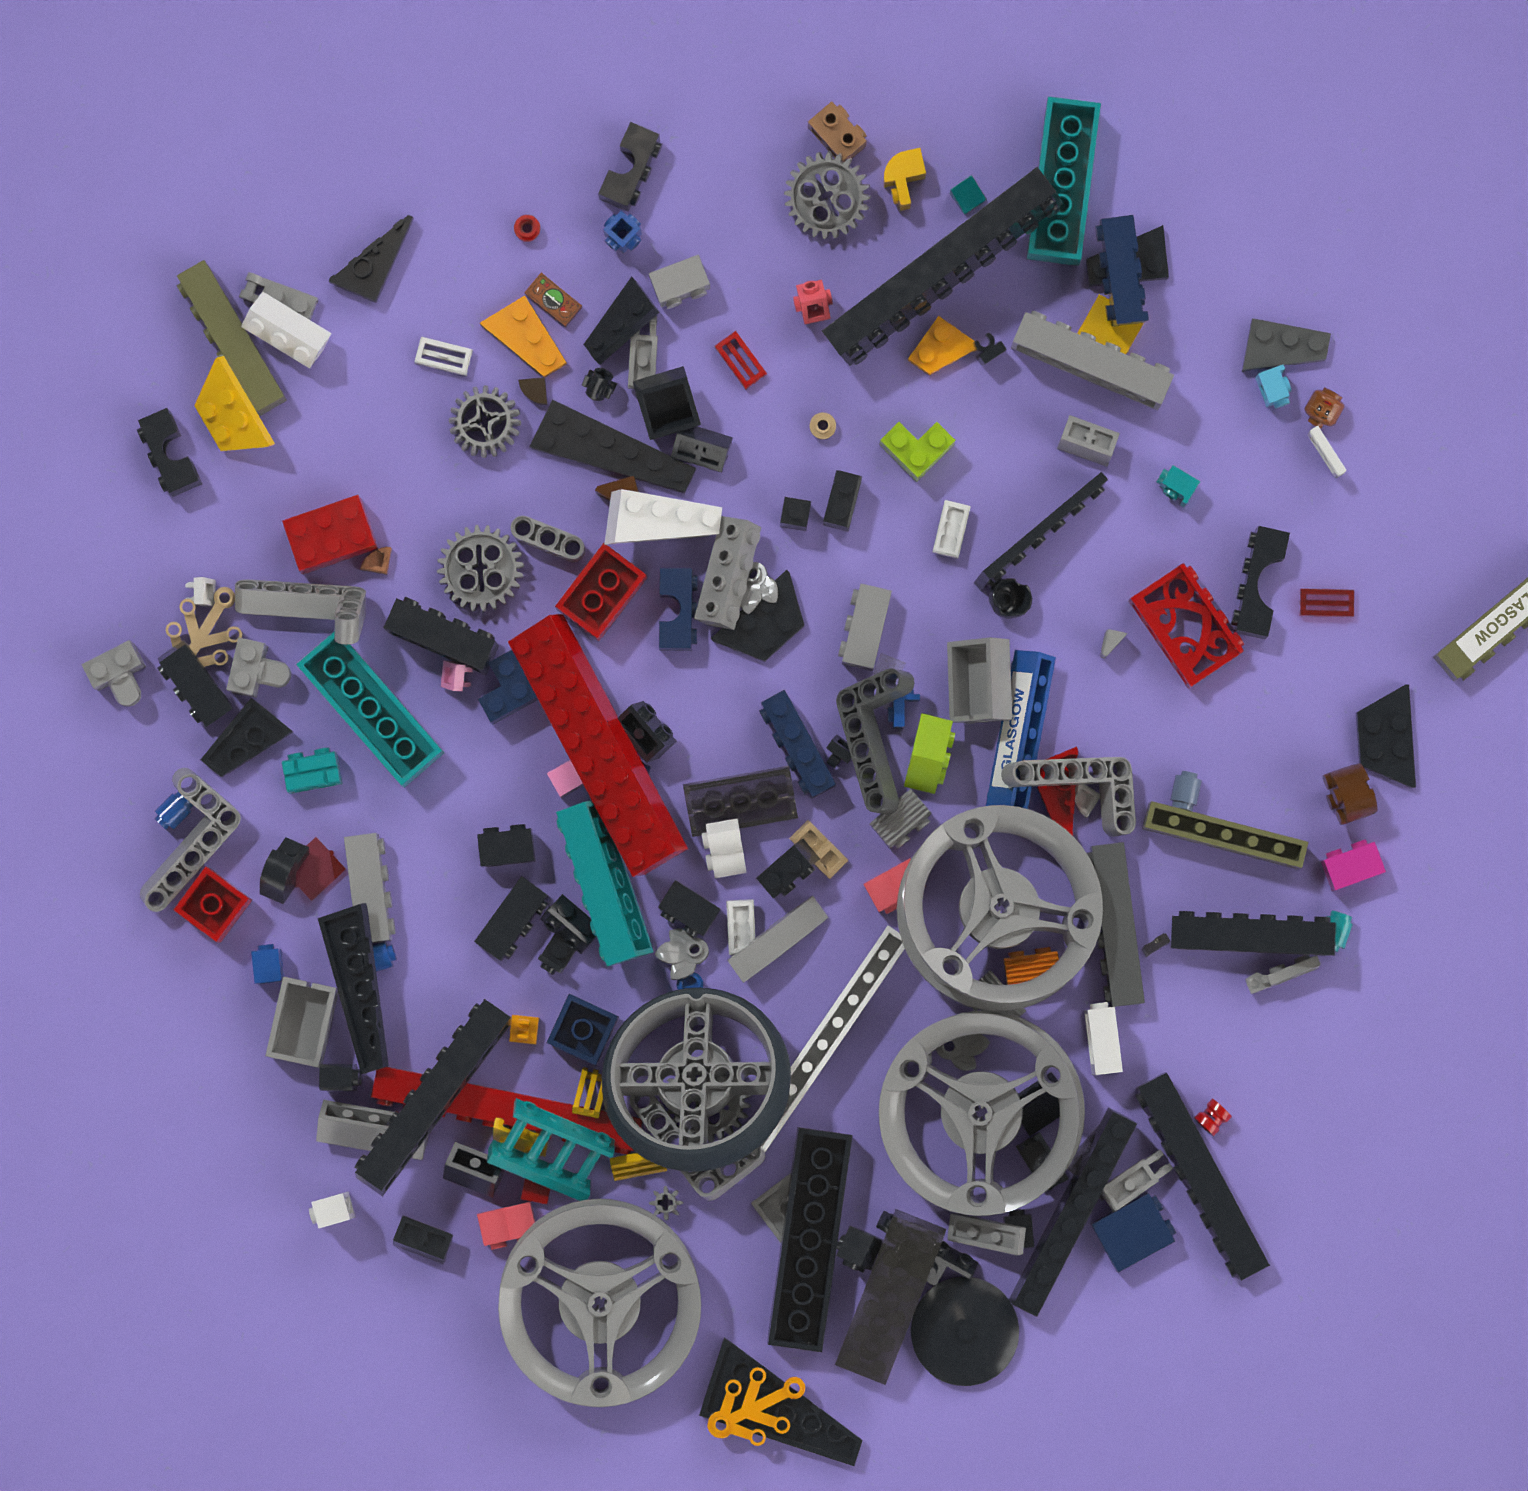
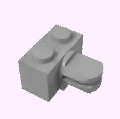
(253, 668)
(116, 670)

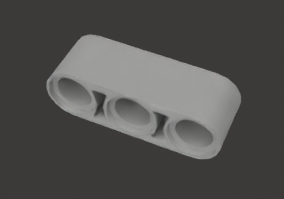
(538, 529)

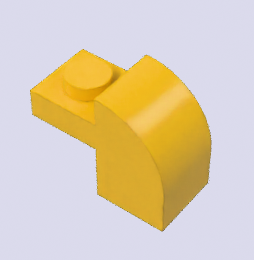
(900, 170)

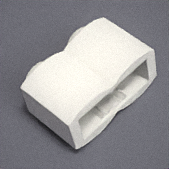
(725, 848)

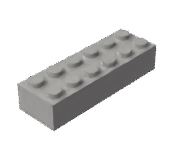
(1091, 360)

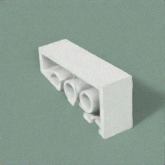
(653, 518)

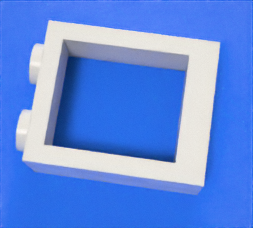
(1103, 1039)

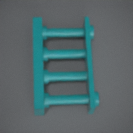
(544, 1173)

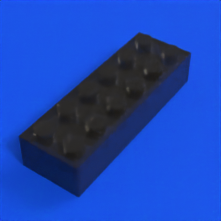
(890, 1296)

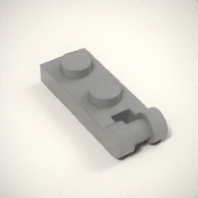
(292, 298)

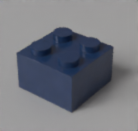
(582, 1029)

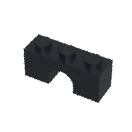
(622, 189)
(158, 431)

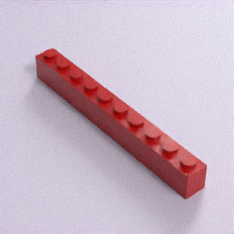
(490, 1103)

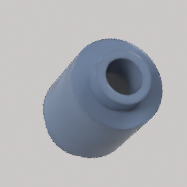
(1185, 790)

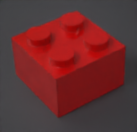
(213, 904)

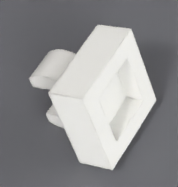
(203, 591)

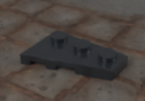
(1151, 255)
(622, 320)
(244, 738)

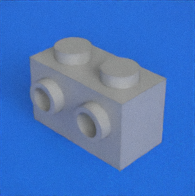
(680, 282)

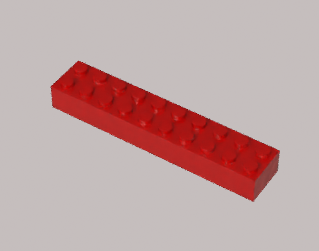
(597, 745)

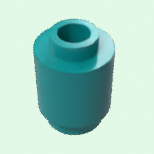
(1343, 928)

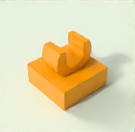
(524, 1029)

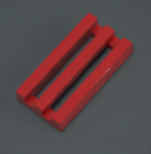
(753, 378)

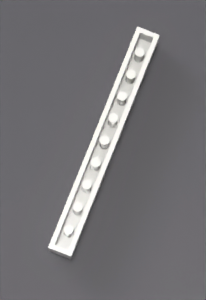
(838, 1022)

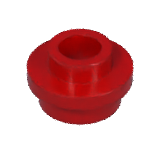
(524, 220)

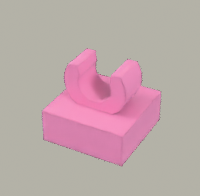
(453, 675)

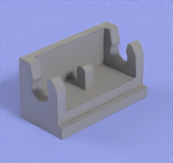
(1088, 440)

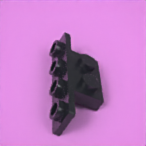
(945, 1258)

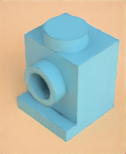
(1274, 387)

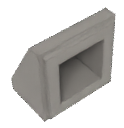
(1110, 641)

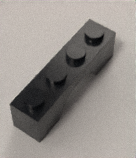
(1254, 615)

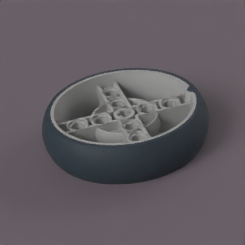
(698, 1007)

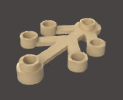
(200, 637)

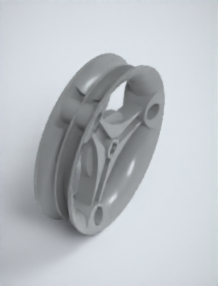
(1008, 889)
(973, 1132)
(596, 1323)

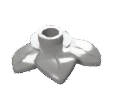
(759, 588)
(678, 953)
(964, 1051)

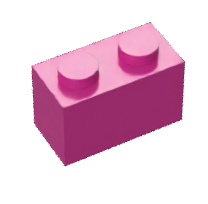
(1353, 865)

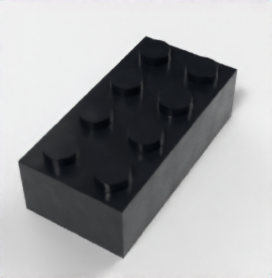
(441, 636)

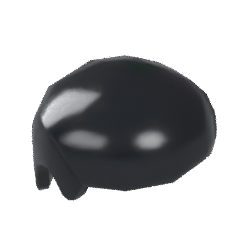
(1010, 598)

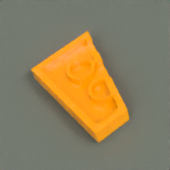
(525, 335)

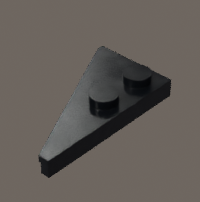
(370, 270)

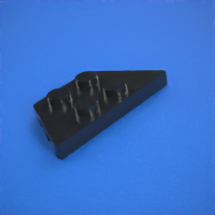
(767, 626)
(1387, 737)

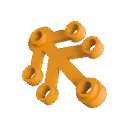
(752, 1409)

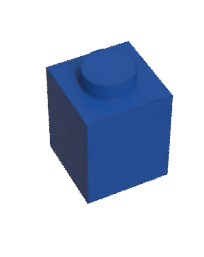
(267, 964)

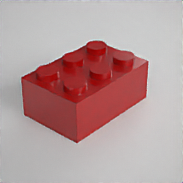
(330, 534)
(601, 592)

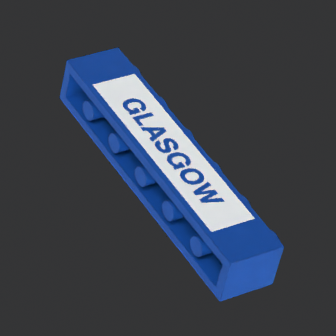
(1021, 736)

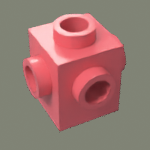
(813, 301)

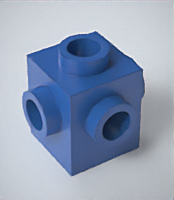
(619, 223)

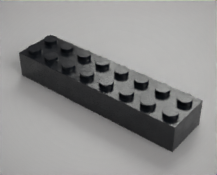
(809, 1239)

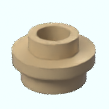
(822, 434)

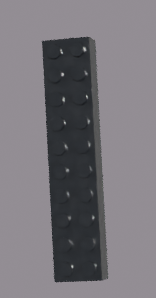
(943, 267)

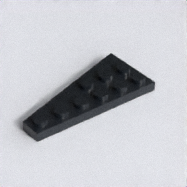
(809, 1424)

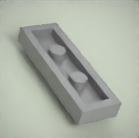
(986, 1234)

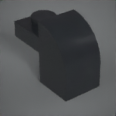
(280, 870)

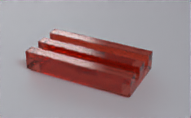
(1326, 613)

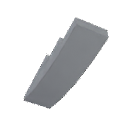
(777, 939)

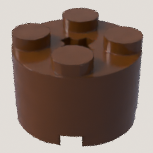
(1350, 793)

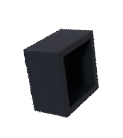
(666, 403)

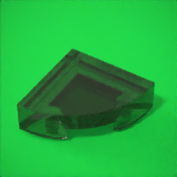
(1155, 945)

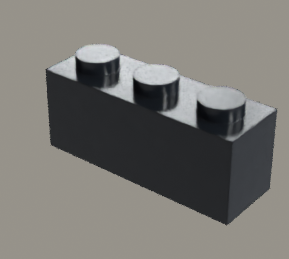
(193, 684)
(512, 919)

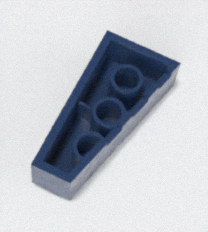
(1121, 270)

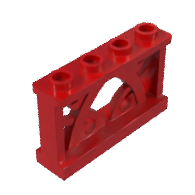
(1185, 662)

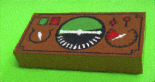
(553, 299)

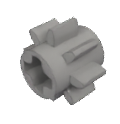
(660, 1197)

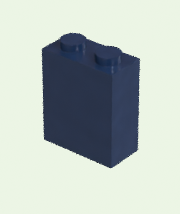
(1134, 1231)

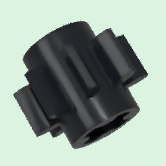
(599, 384)

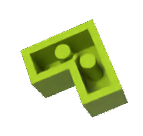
(917, 455)
(930, 754)

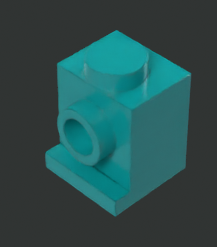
(1177, 484)

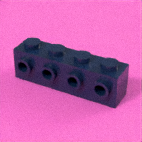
(798, 744)

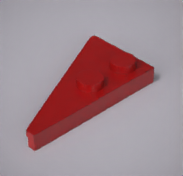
(1060, 798)

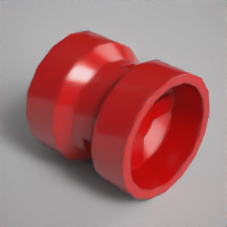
(1217, 1112)

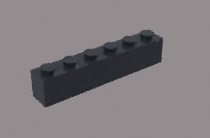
(1253, 935)

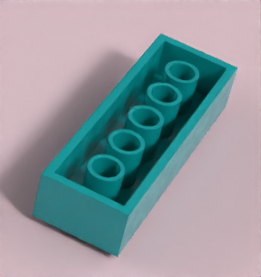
(1067, 164)
(370, 709)
(604, 885)

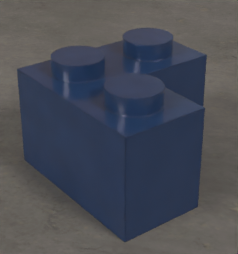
(513, 693)

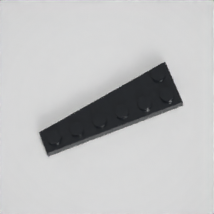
(592, 443)
(1035, 537)
(354, 970)

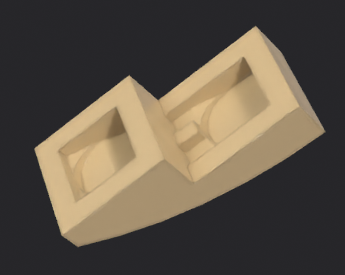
(830, 857)

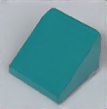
(967, 195)

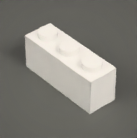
(286, 330)

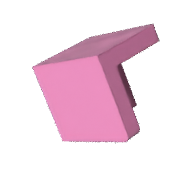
(565, 779)

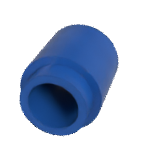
(173, 811)
(383, 956)

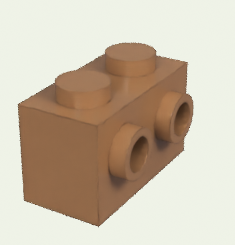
(837, 132)

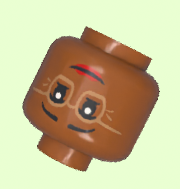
(1324, 407)

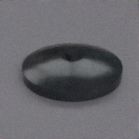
(964, 1331)

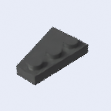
(1281, 344)

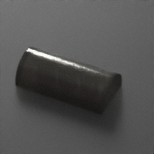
(749, 797)

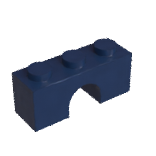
(678, 633)

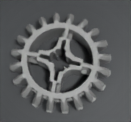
(472, 424)

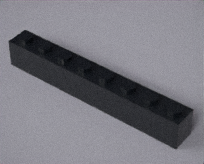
(433, 1097)
(1202, 1176)
(1072, 1212)

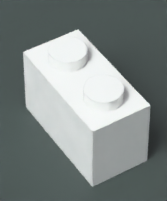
(332, 1210)

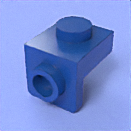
(896, 712)

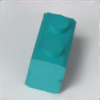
(311, 771)

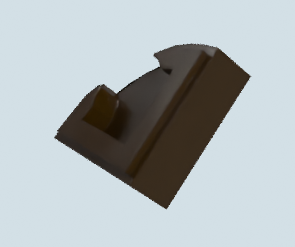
(534, 389)

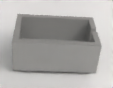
(979, 680)
(302, 1022)

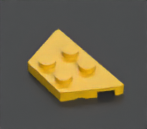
(229, 411)

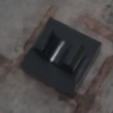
(990, 351)
(839, 750)

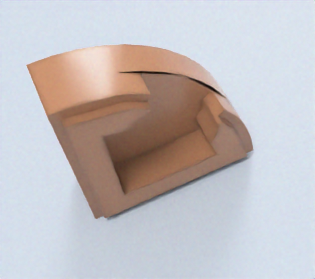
(377, 561)

